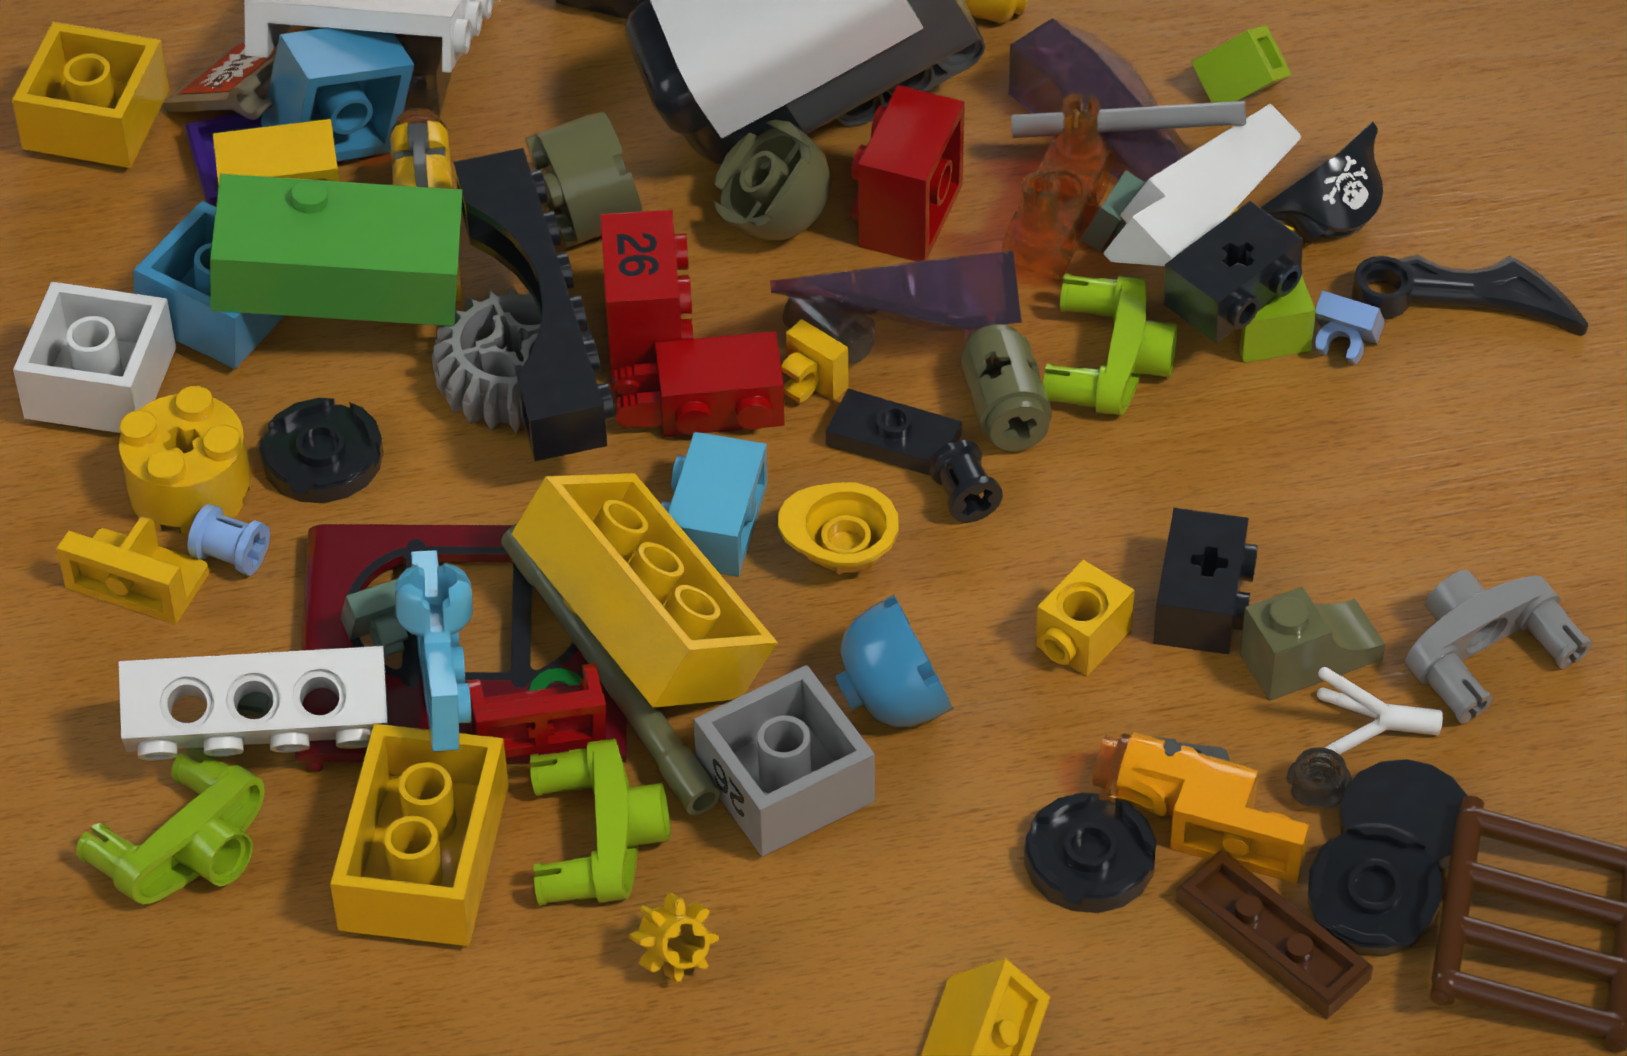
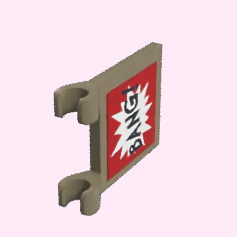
(227, 84)

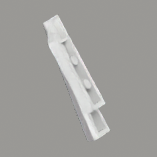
(1201, 189)

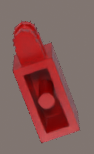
(704, 386)

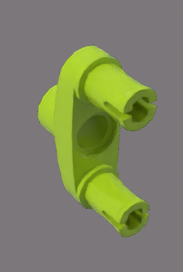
(1134, 350)
(623, 821)
(199, 840)

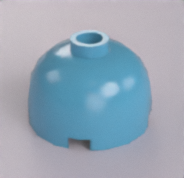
(890, 669)

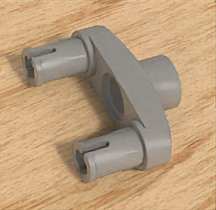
(1476, 618)

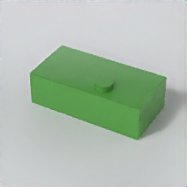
(335, 250)

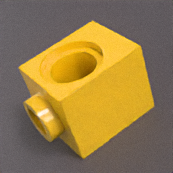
(1084, 618)

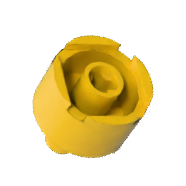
(184, 456)

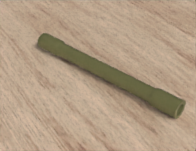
(675, 761)

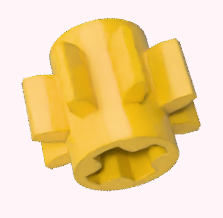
(665, 923)

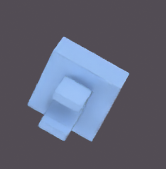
(1347, 319)

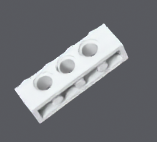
(155, 685)

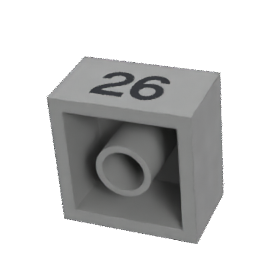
(785, 760)

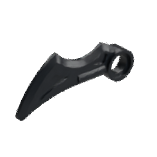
(1500, 287)

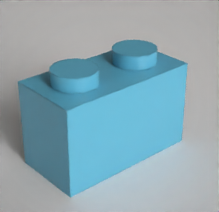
(719, 496)

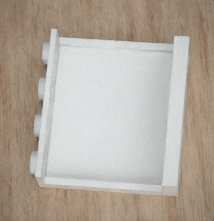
(450, 19)

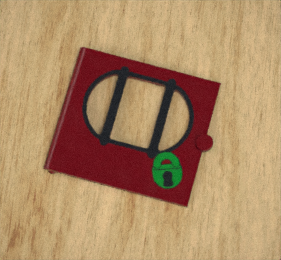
(351, 556)

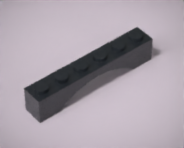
(557, 384)

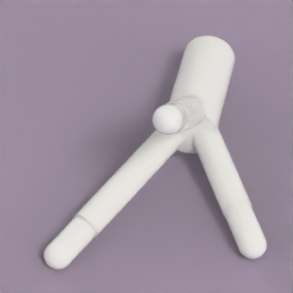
(1386, 715)

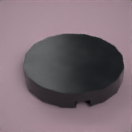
(321, 450)
(1407, 797)
(1090, 853)
(1375, 889)

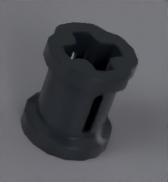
(965, 481)

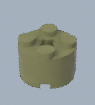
(583, 175)

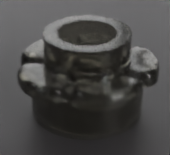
(1322, 766)

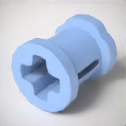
(228, 539)

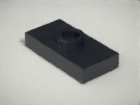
(890, 431)

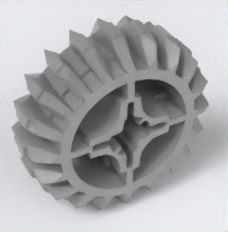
(483, 354)

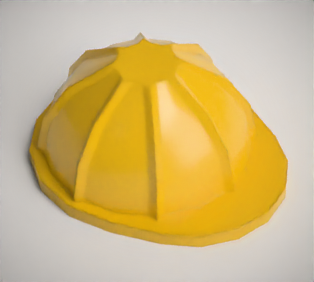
(839, 525)

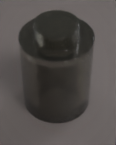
(846, 326)

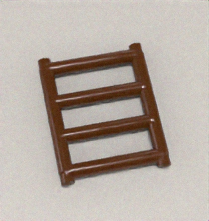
(1459, 928)

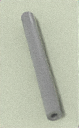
(1137, 118)

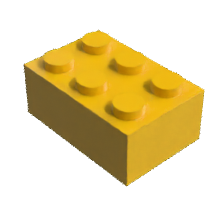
(419, 836)

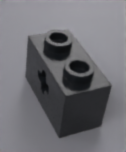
(1233, 272)
(1202, 581)

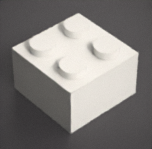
(93, 356)

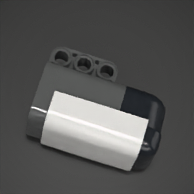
(743, 63)

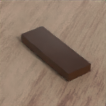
(1274, 934)

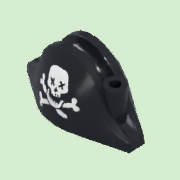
(1335, 196)

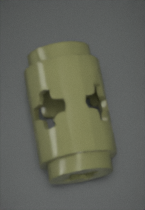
(1006, 387)

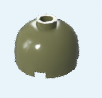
(773, 183)

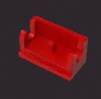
(542, 718)

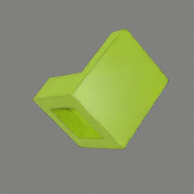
(1241, 66)
(1280, 327)

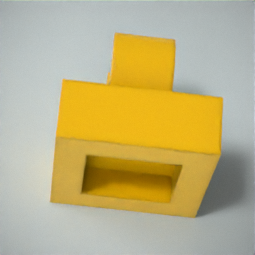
(814, 363)

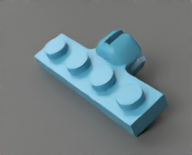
(435, 607)

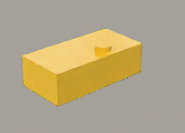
(643, 589)

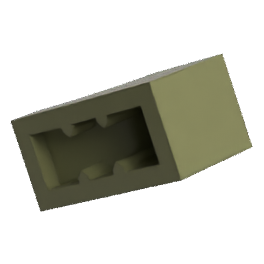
(1293, 638)

